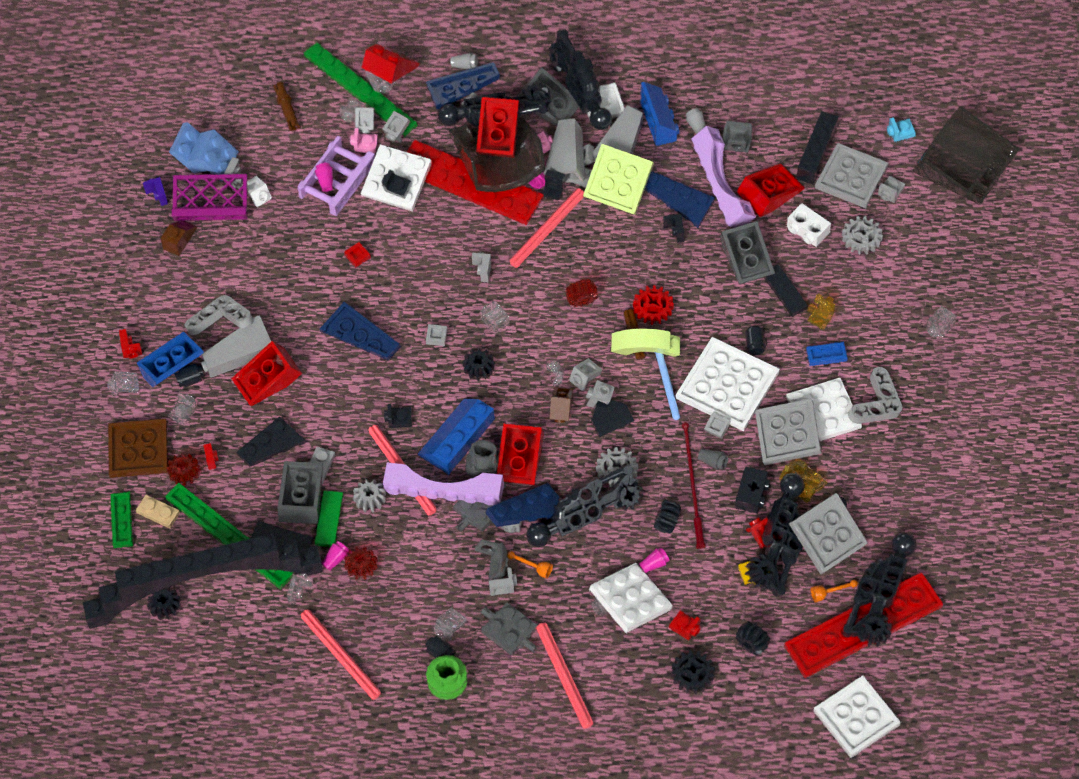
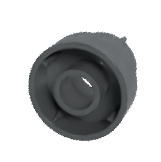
(481, 459)

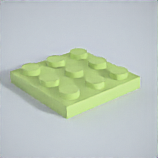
(618, 179)

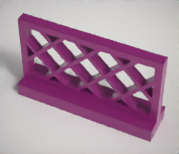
(209, 213)

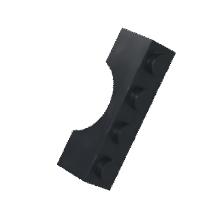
(816, 147)

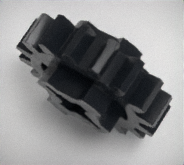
(694, 662)

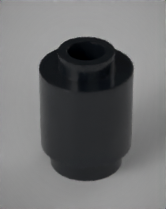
(755, 340)
(189, 375)
(439, 647)

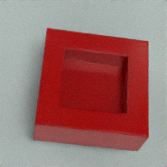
(357, 254)
(211, 456)

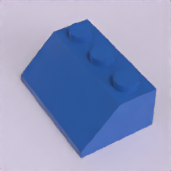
(658, 114)
(169, 359)

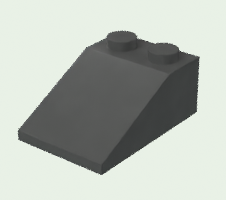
(562, 103)
(747, 252)
(300, 492)

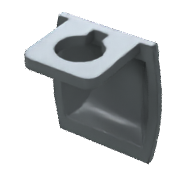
(737, 136)
(498, 560)

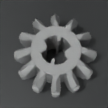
(362, 498)

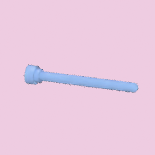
(668, 386)

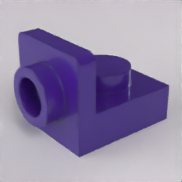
(155, 186)

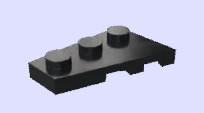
(272, 440)

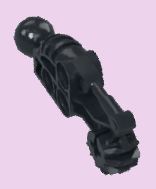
(580, 79)
(532, 100)
(573, 504)
(764, 567)
(877, 580)

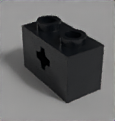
(746, 498)

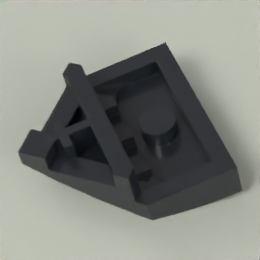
(610, 417)

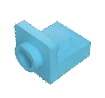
(900, 130)

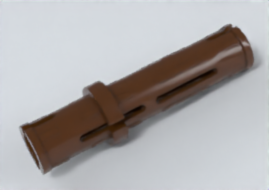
(285, 103)

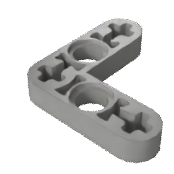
(219, 307)
(883, 403)

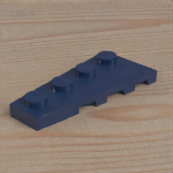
(460, 84)
(682, 198)
(358, 331)
(526, 506)

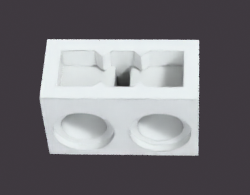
(810, 222)

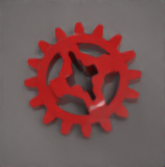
(653, 305)

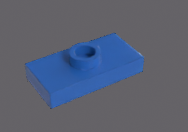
(826, 354)

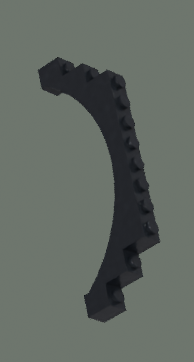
(243, 555)

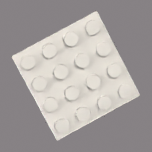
(727, 383)

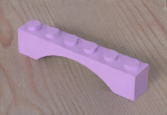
(710, 149)
(483, 488)

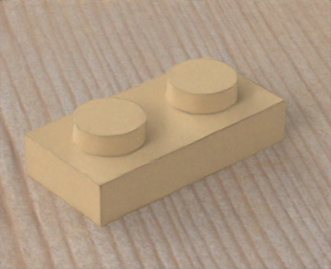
(157, 511)

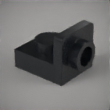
(396, 184)
(554, 184)
(676, 224)
(398, 417)

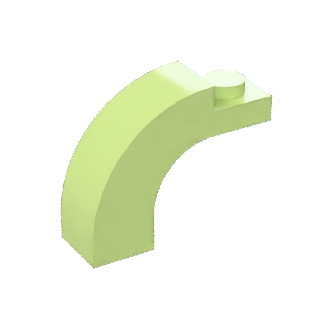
(645, 340)

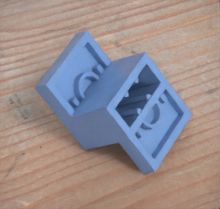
(202, 150)

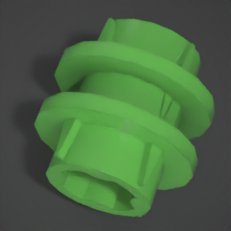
(455, 682)

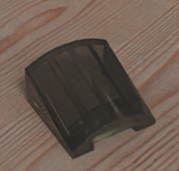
(966, 157)
(498, 172)

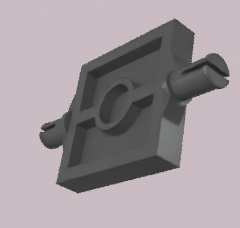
(473, 514)
(509, 629)

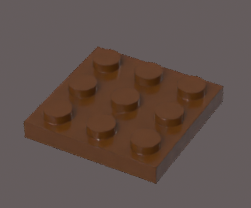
(137, 448)

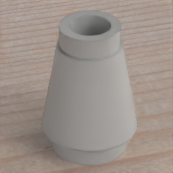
(465, 61)
(695, 120)

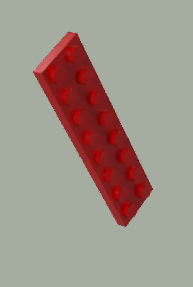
(452, 176)
(828, 645)

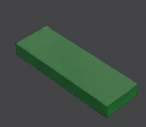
(329, 518)
(121, 520)

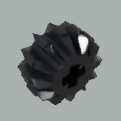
(485, 365)
(667, 516)
(172, 603)
(752, 638)

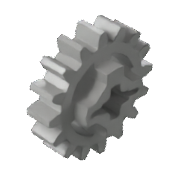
(861, 234)
(613, 461)

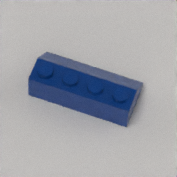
(457, 434)

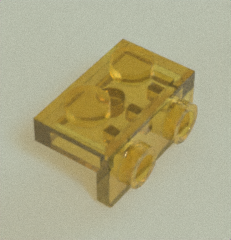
(812, 480)

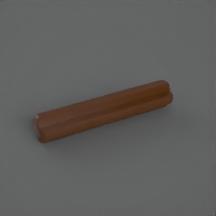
(631, 323)

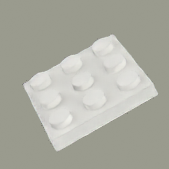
(404, 165)
(830, 407)
(630, 597)
(856, 716)

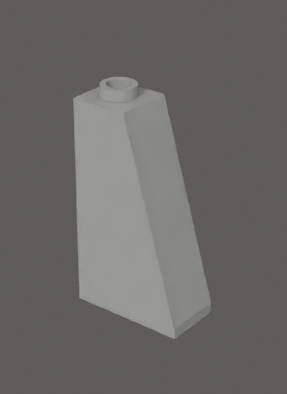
(623, 132)
(567, 151)
(236, 349)

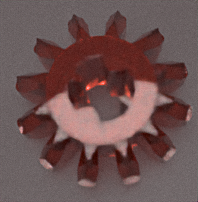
(581, 293)
(177, 474)
(360, 569)

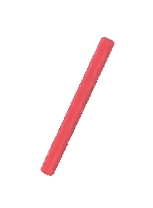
(546, 228)
(393, 457)
(341, 655)
(564, 675)

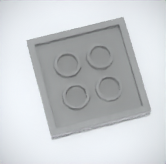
(851, 175)
(788, 431)
(828, 533)

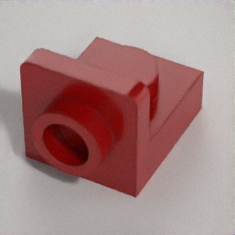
(128, 348)
(757, 528)
(685, 625)

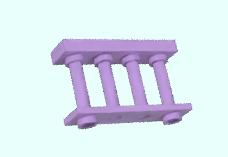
(346, 189)

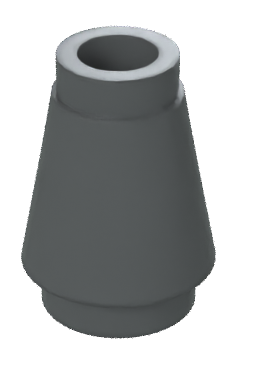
(715, 459)

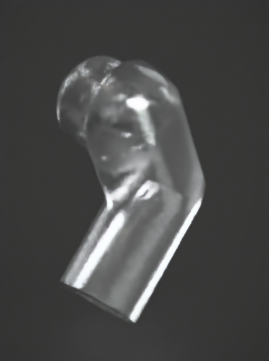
(558, 371)

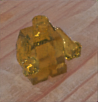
(822, 315)

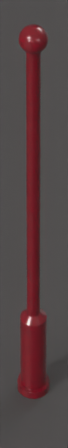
(697, 520)

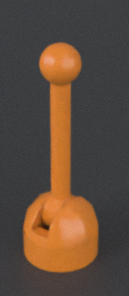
(543, 568)
(819, 592)

